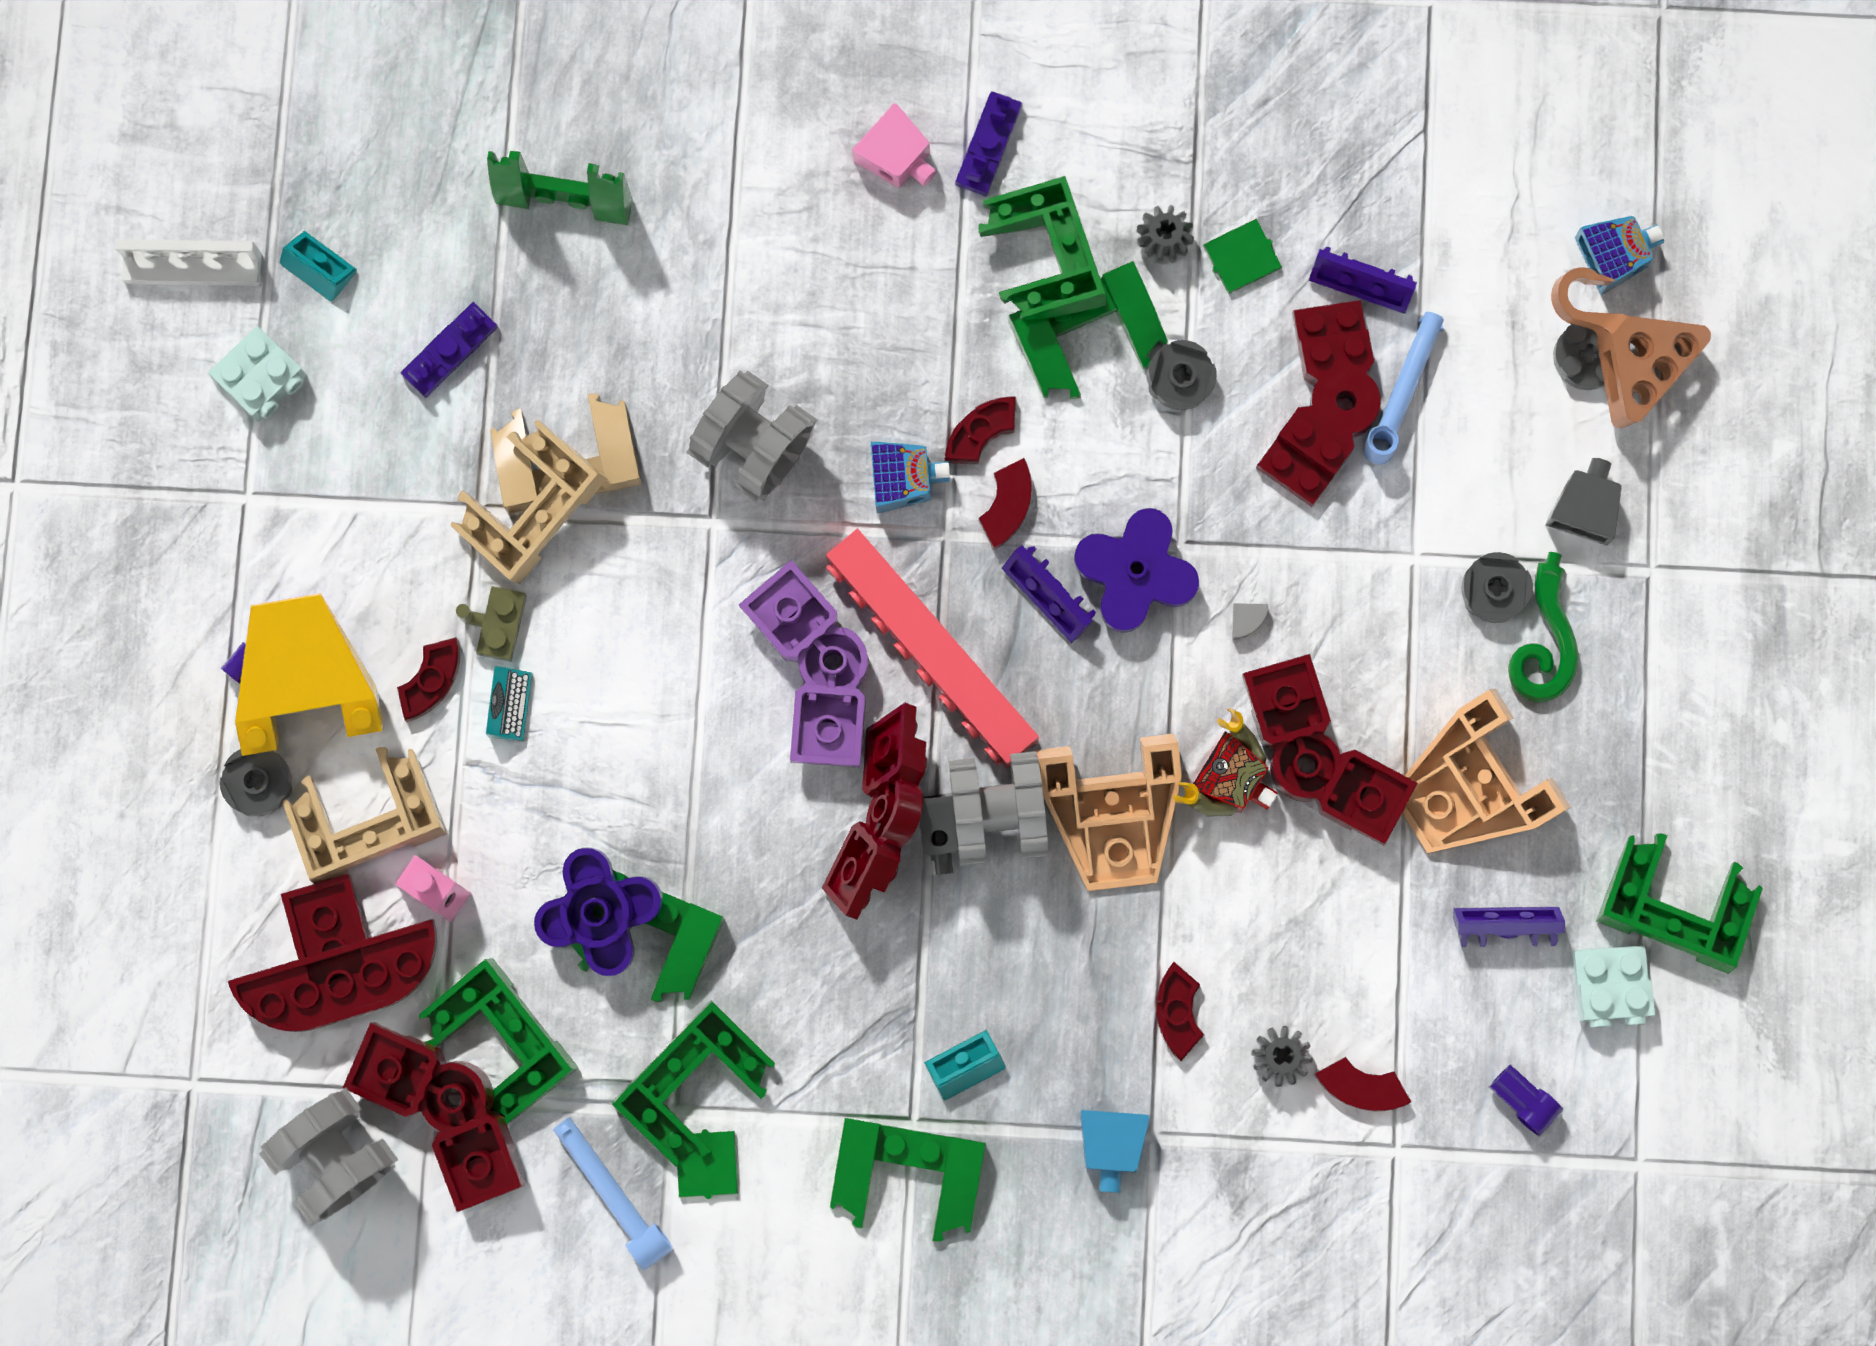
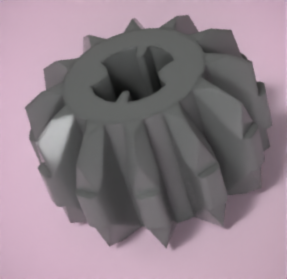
(1165, 247)
(1278, 1044)

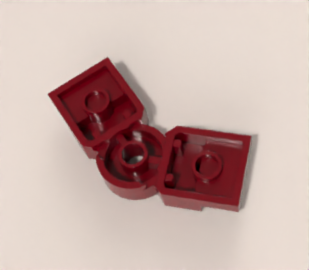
(1319, 437)
(891, 776)
(1346, 786)
(414, 1078)

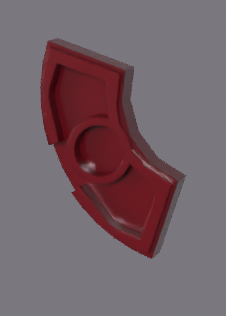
(979, 428)
(1010, 504)
(432, 681)
(1175, 1011)
(1362, 1089)

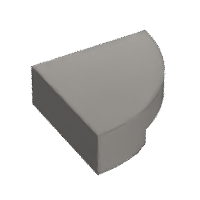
(1247, 619)

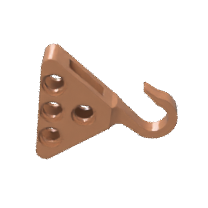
(1620, 367)

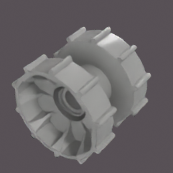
(736, 425)
(999, 808)
(318, 1142)

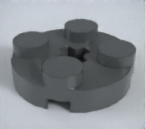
(1573, 365)
(1198, 366)
(1510, 573)
(250, 800)

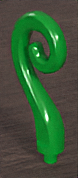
(1547, 592)

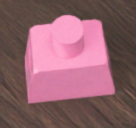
(895, 150)
(432, 888)

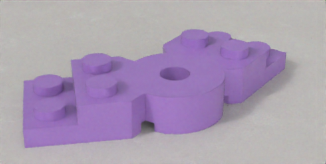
(805, 631)

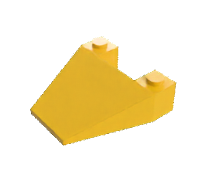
(299, 663)

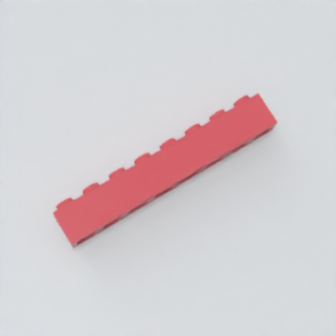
(931, 648)

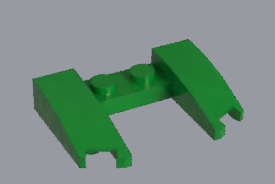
(514, 187)
(1050, 206)
(1124, 295)
(695, 936)
(1713, 942)
(491, 992)
(644, 1097)
(869, 1141)

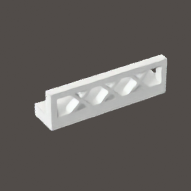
(190, 262)

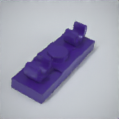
(988, 143)
(1362, 280)
(449, 349)
(1047, 593)
(1508, 923)

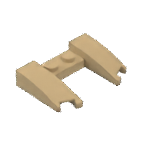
(616, 457)
(571, 483)
(331, 854)

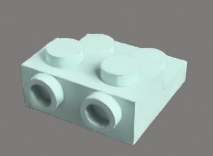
(258, 374)
(1613, 986)

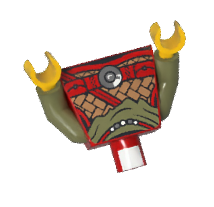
(1230, 774)

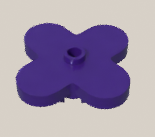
(1128, 594)
(573, 920)

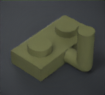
(498, 624)

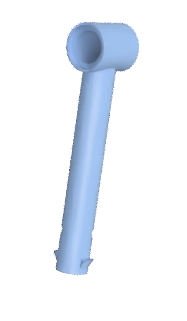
(1404, 389)
(646, 1242)

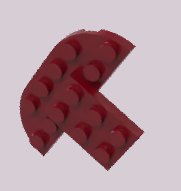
(337, 965)

